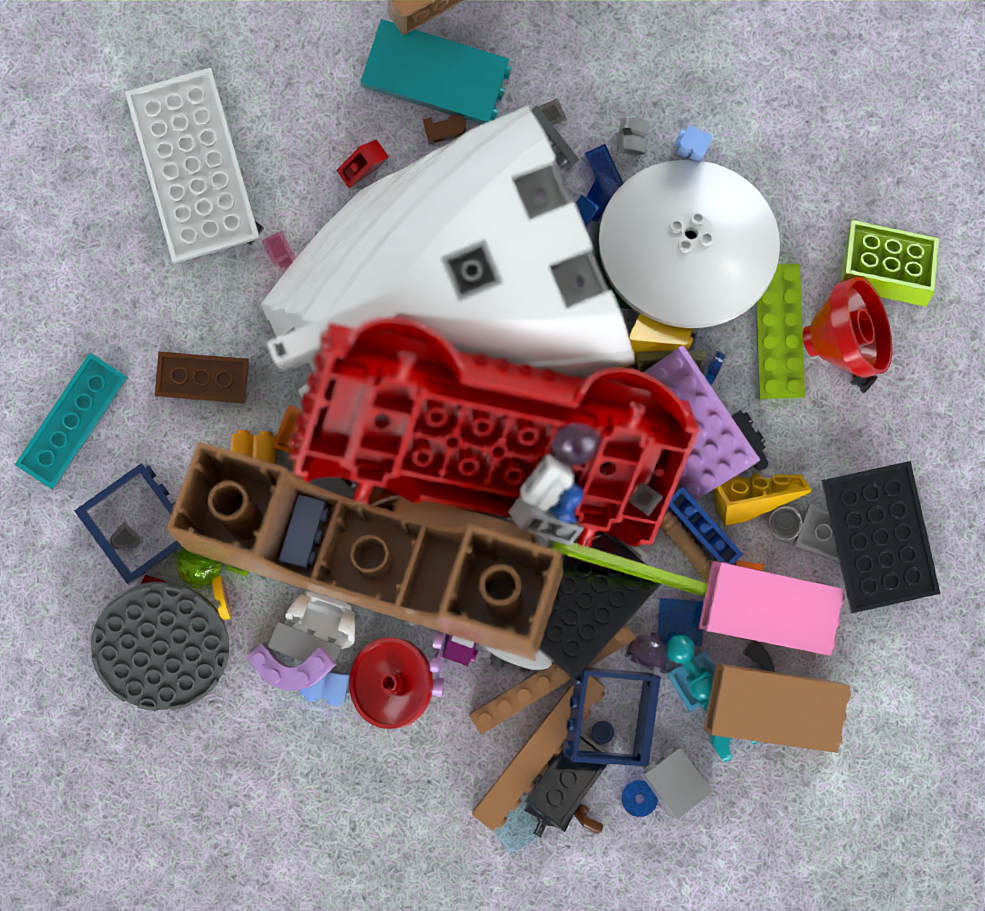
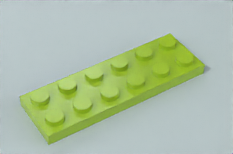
(781, 336)

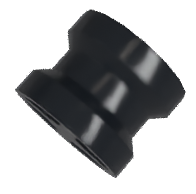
(863, 383)

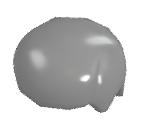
(785, 523)

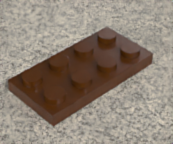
(201, 377)

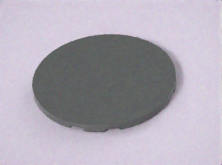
(160, 646)

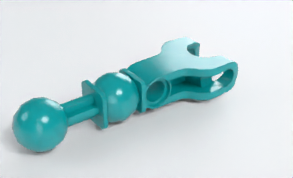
(681, 650)

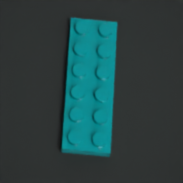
(71, 421)

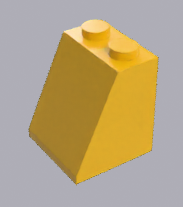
(654, 336)

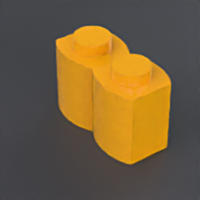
(255, 445)

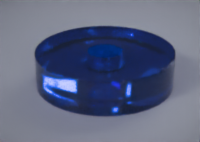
(714, 367)
(638, 809)

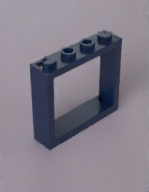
(161, 492)
(644, 726)

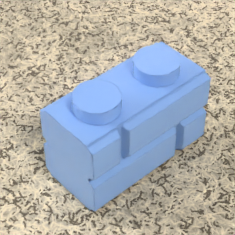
(692, 143)

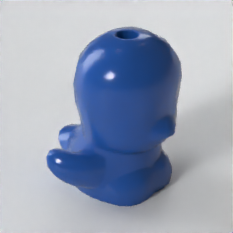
(567, 502)

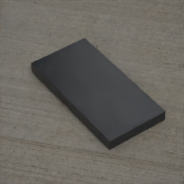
(565, 784)

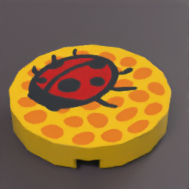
(222, 597)

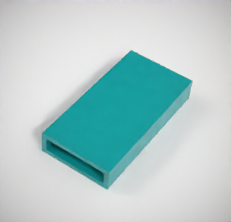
(436, 73)

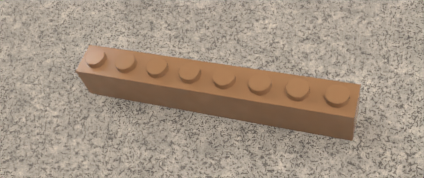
(535, 687)
(532, 759)

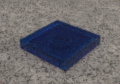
(680, 618)

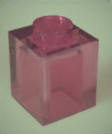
(279, 250)

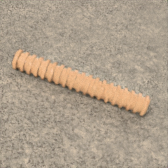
(686, 544)

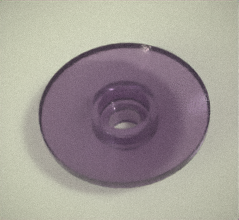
(575, 436)

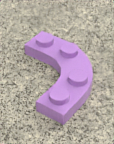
(290, 677)

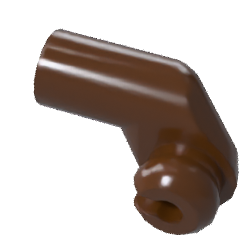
(587, 822)

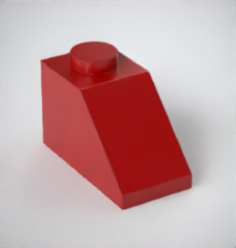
(362, 163)

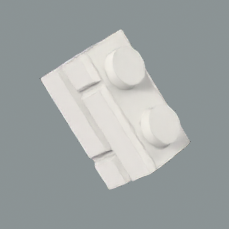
(547, 483)

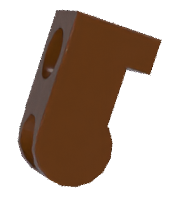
(444, 130)

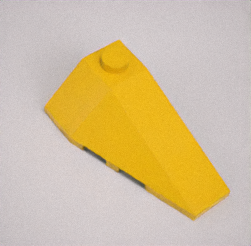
(748, 498)

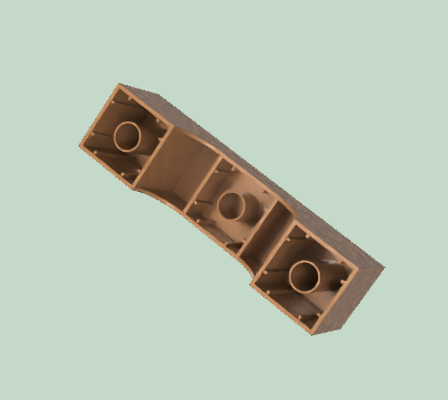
(416, 571)

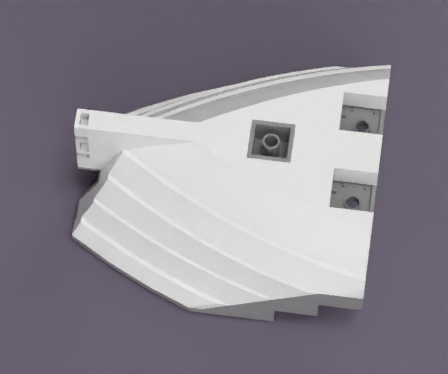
(463, 254)

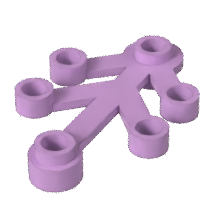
(436, 664)

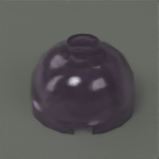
(649, 652)

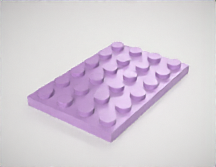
(720, 445)

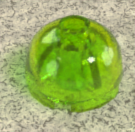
(197, 570)

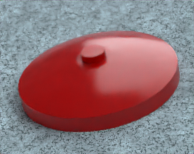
(391, 683)

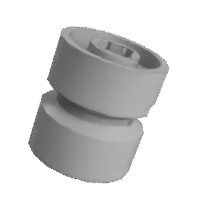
(633, 134)

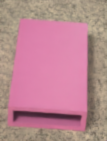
(771, 608)

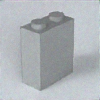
(676, 782)

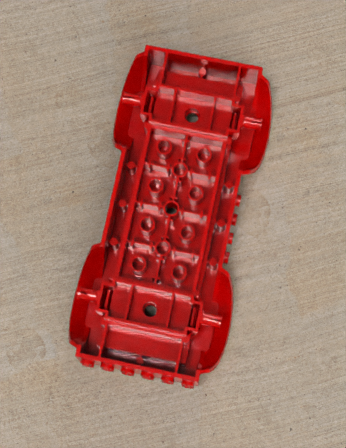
(480, 426)

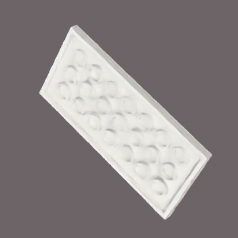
(192, 165)

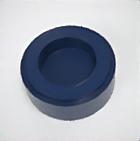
(602, 732)

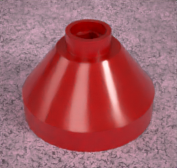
(852, 330)

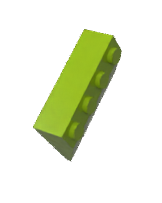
(893, 260)

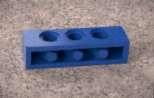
(704, 527)

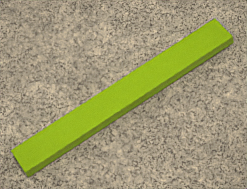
(630, 567)

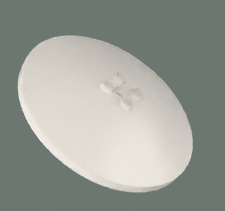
(684, 278)

